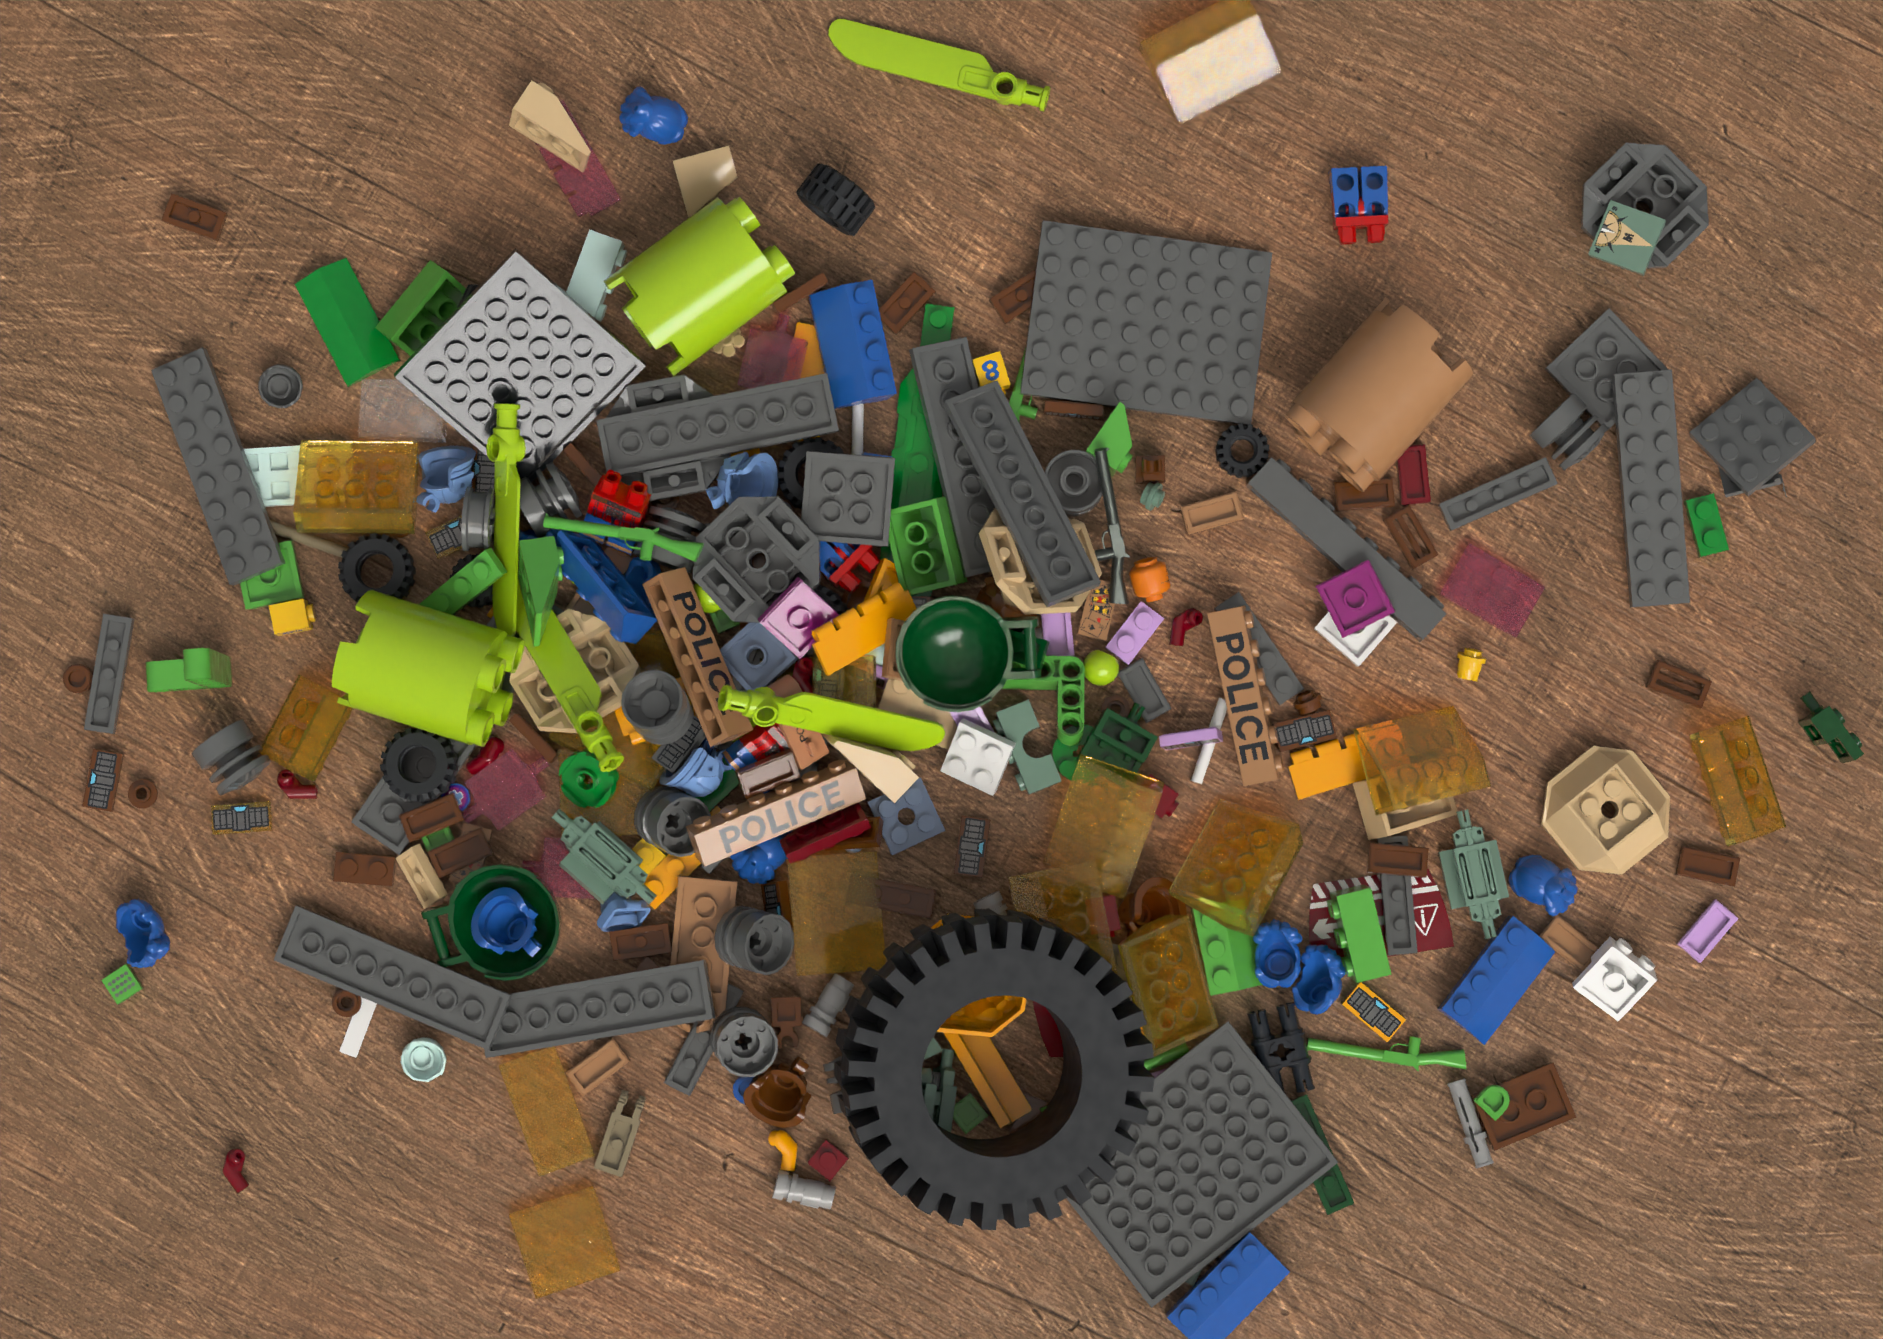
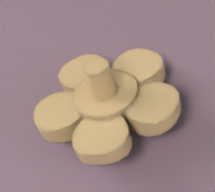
(729, 344)

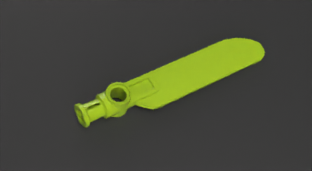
(930, 63)
(505, 449)
(571, 684)
(833, 718)

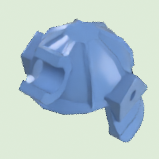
(445, 475)
(744, 478)
(699, 774)

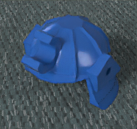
(505, 922)

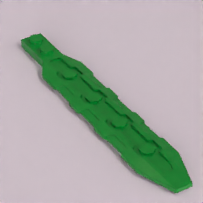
(915, 465)

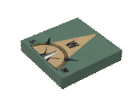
(1627, 237)

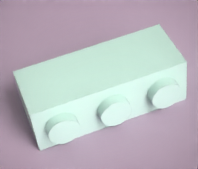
(595, 264)

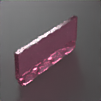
(592, 186)

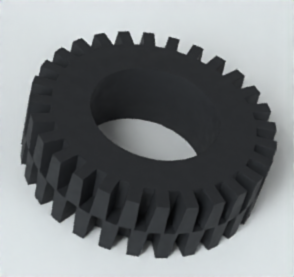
(1074, 1132)

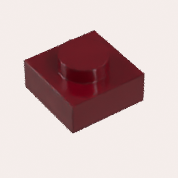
(828, 1160)

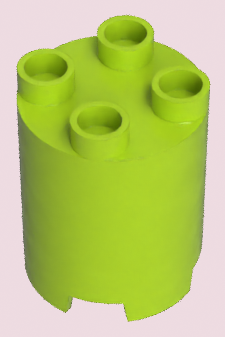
(702, 281)
(427, 669)

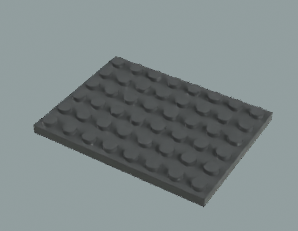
(1146, 323)
(1205, 1167)

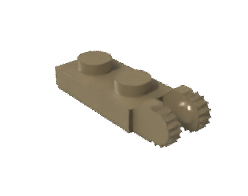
(619, 1137)

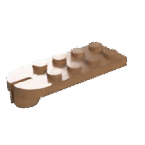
(697, 914)

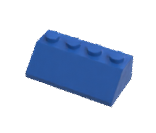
(852, 344)
(604, 587)
(1496, 979)
(1228, 1291)

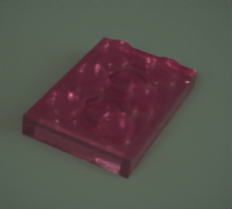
(1492, 590)

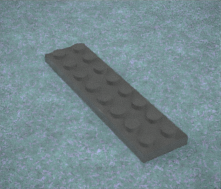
(941, 374)
(718, 425)
(218, 466)
(1650, 488)
(1022, 493)
(393, 977)
(605, 1008)

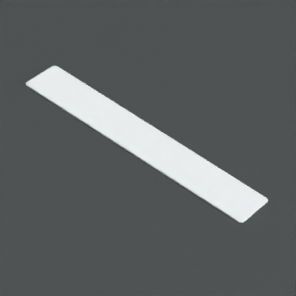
(358, 1028)

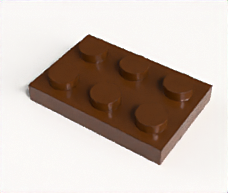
(1534, 1106)

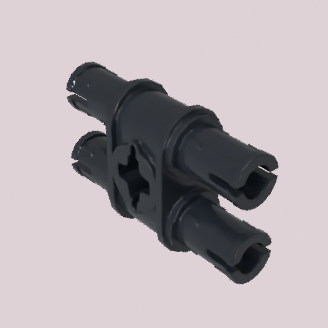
(1291, 1037)

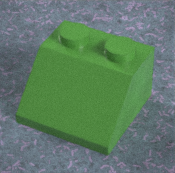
(1117, 438)

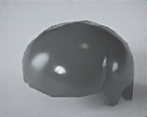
(280, 386)

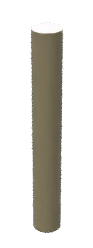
(308, 539)

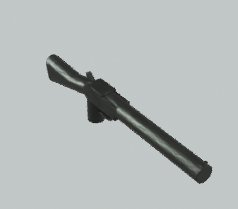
(1116, 552)

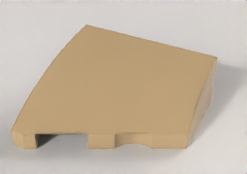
(704, 176)

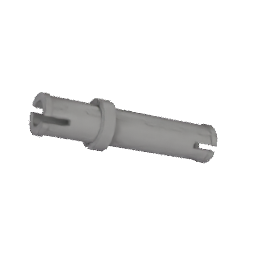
(1474, 1135)

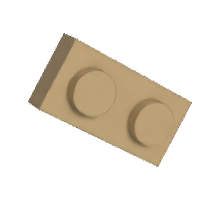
(421, 876)

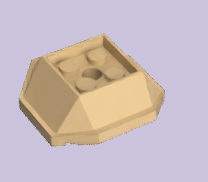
(1012, 575)
(605, 658)
(1575, 816)

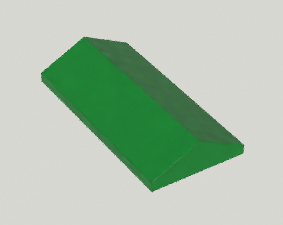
(346, 321)

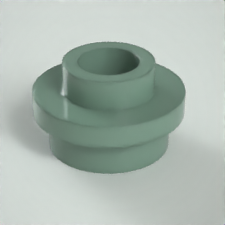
(1152, 496)

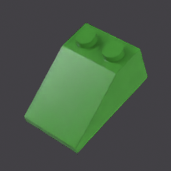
(538, 579)

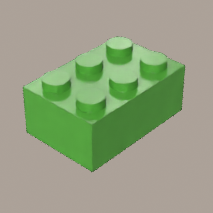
(1359, 933)

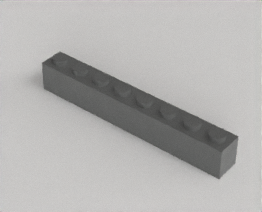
(1342, 545)

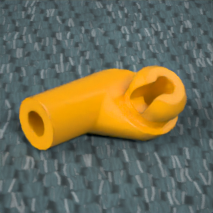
(786, 1146)

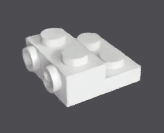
(1616, 978)

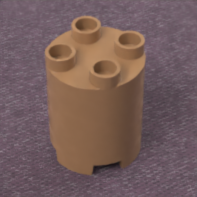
(1376, 394)

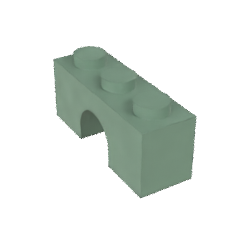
(1034, 773)

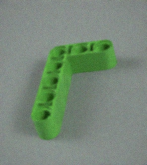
(197, 670)
(1065, 687)

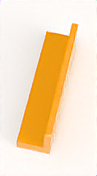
(990, 1077)

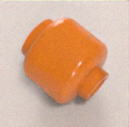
(1149, 579)

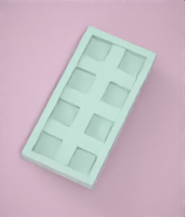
(275, 473)

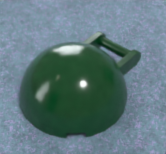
(961, 652)
(461, 909)

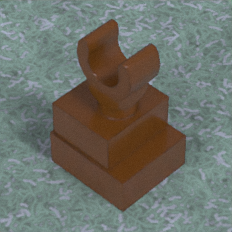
(1150, 469)

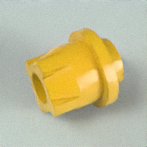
(1470, 664)

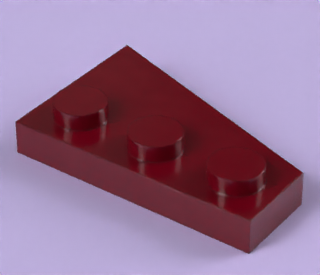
(824, 833)

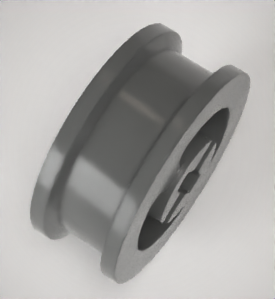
(478, 519)

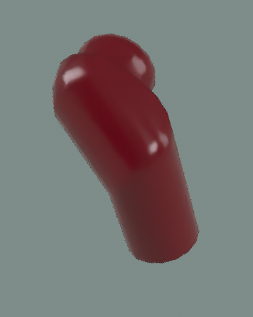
(1183, 623)
(803, 672)
(486, 755)
(293, 788)
(232, 1169)

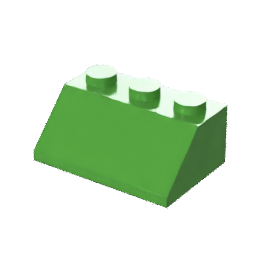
(421, 308)
(924, 546)
(1224, 955)

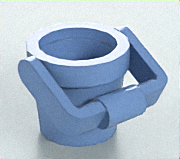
(619, 913)

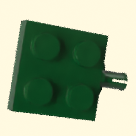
(1826, 727)
(1119, 740)

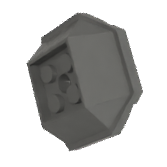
(1661, 181)
(675, 479)
(733, 540)

